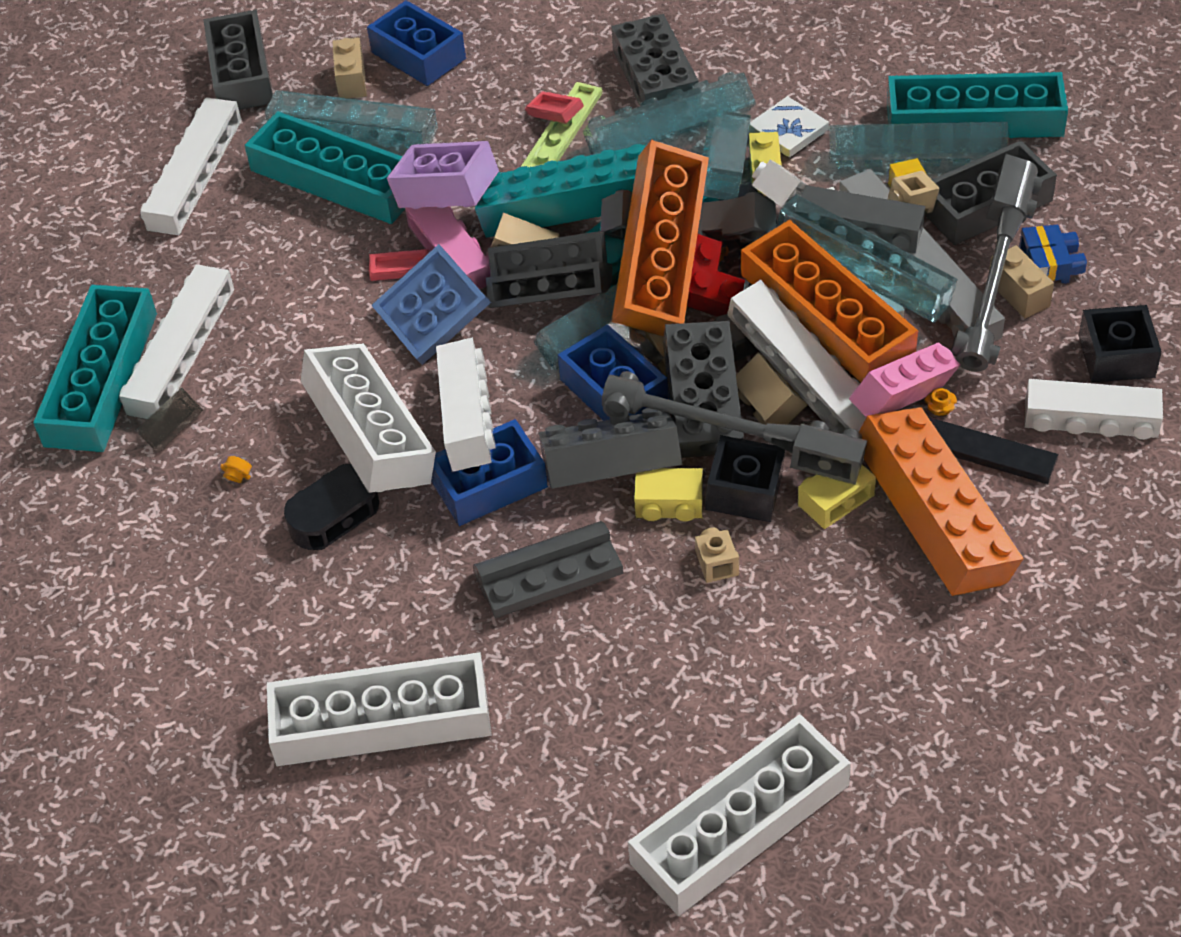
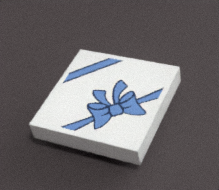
(793, 122)

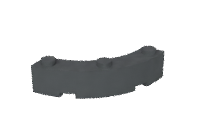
(723, 220)

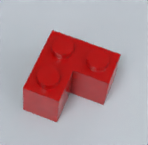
(711, 289)

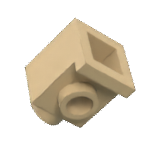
(914, 189)
(716, 549)

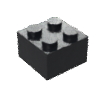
(1119, 343)
(745, 478)

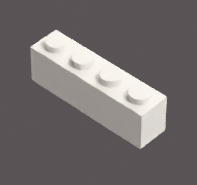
(777, 182)
(1093, 408)

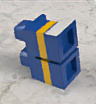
(1051, 251)

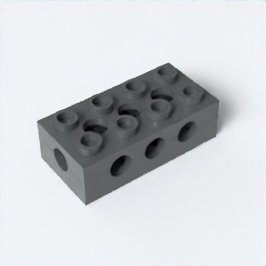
(653, 37)
(700, 359)

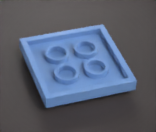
(430, 304)

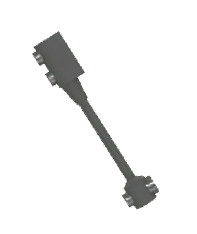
(1009, 207)
(812, 446)

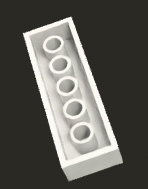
(367, 418)
(377, 709)
(738, 814)

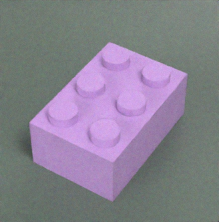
(443, 175)

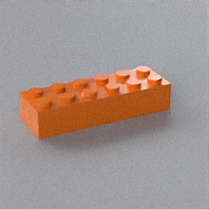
(660, 238)
(829, 300)
(938, 502)

